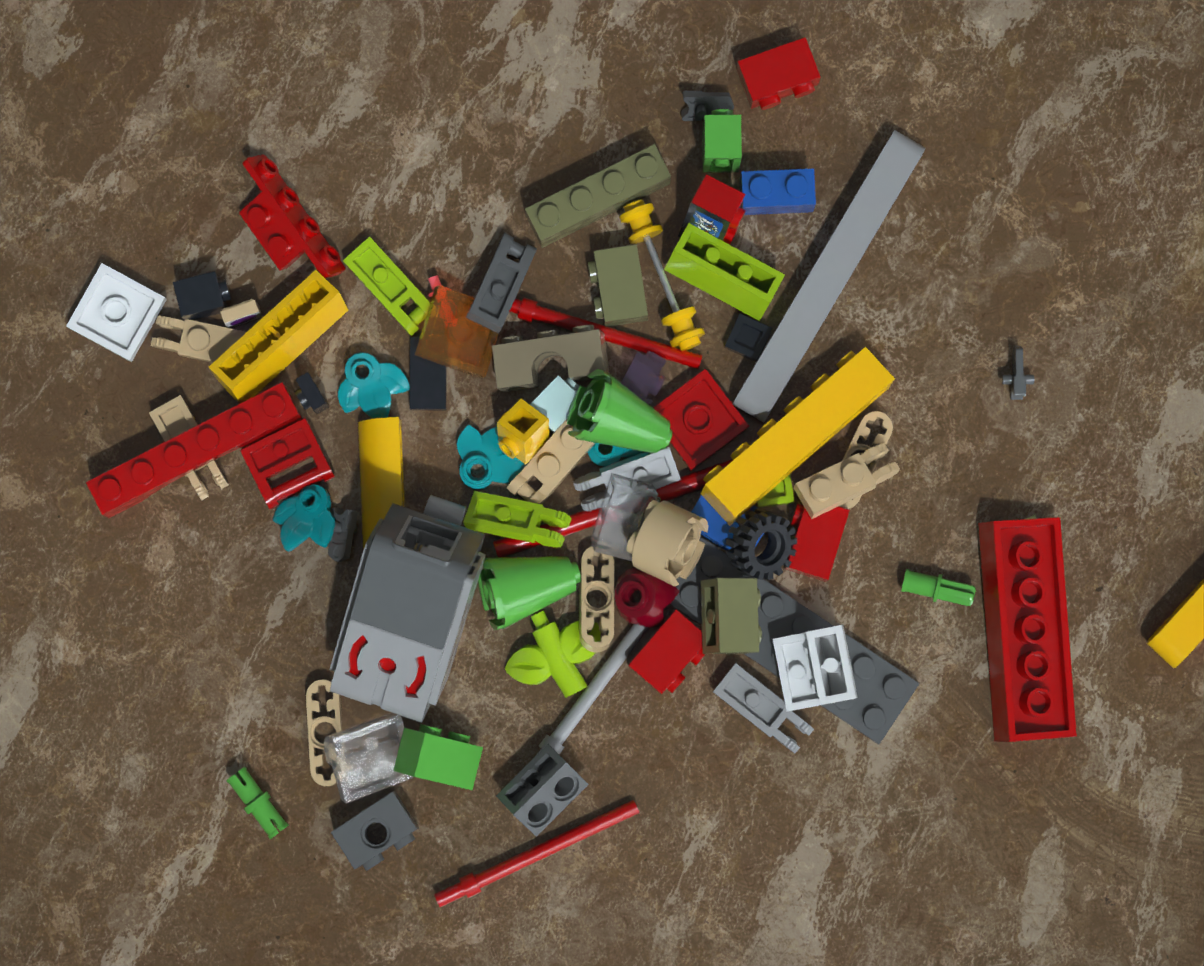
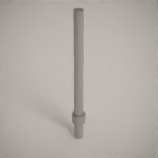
(594, 689)

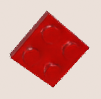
(700, 419)

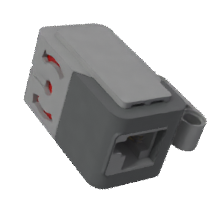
(408, 608)

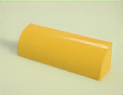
(279, 337)
(380, 469)

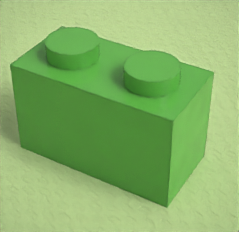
(721, 141)
(438, 758)

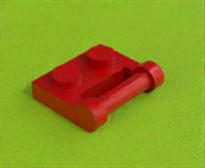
(282, 452)

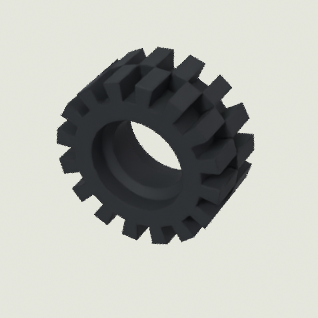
(777, 548)

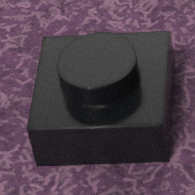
(309, 394)

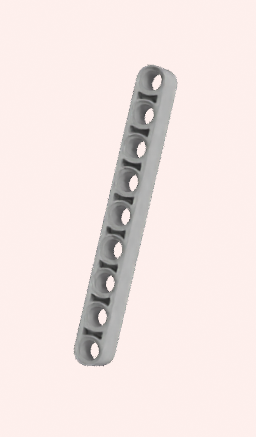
(829, 276)

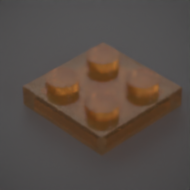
(453, 338)

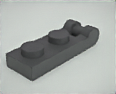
(501, 283)

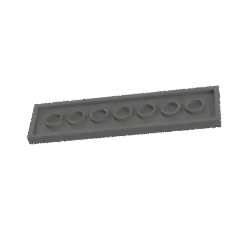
(879, 685)

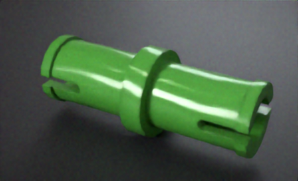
(257, 802)

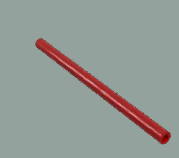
(584, 519)

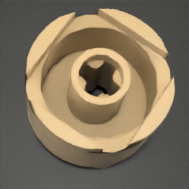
(667, 542)

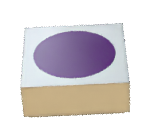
(241, 313)

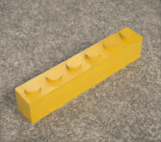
(797, 435)

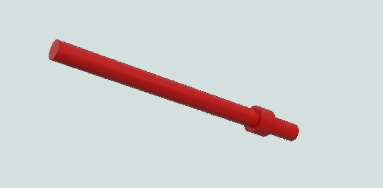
(529, 310)
(471, 884)

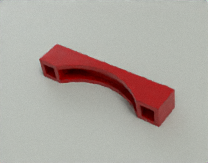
(190, 450)

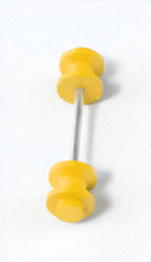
(638, 217)

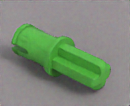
(938, 588)

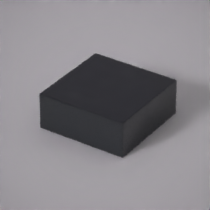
(748, 338)

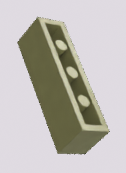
(598, 196)

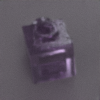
(645, 375)

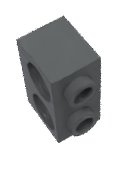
(542, 790)

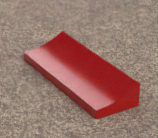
(1027, 629)

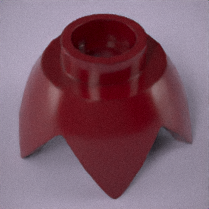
(655, 597)

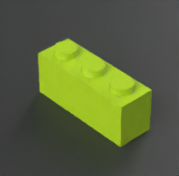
(724, 272)

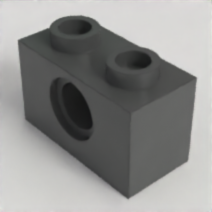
(353, 834)

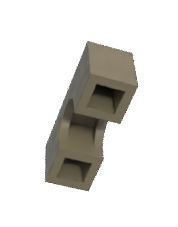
(519, 360)

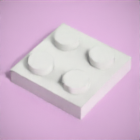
(116, 312)

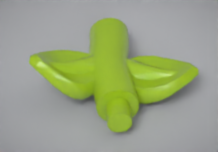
(552, 656)

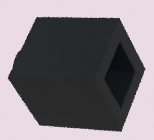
(201, 295)

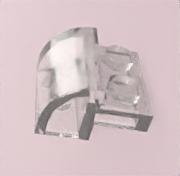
(366, 756)

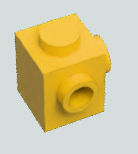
(522, 431)

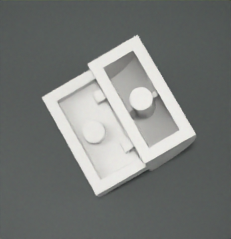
(815, 668)

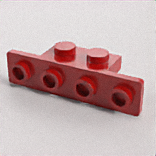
(283, 223)

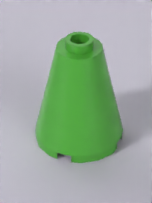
(616, 416)
(524, 585)

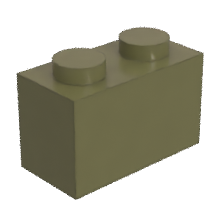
(619, 286)
(730, 616)

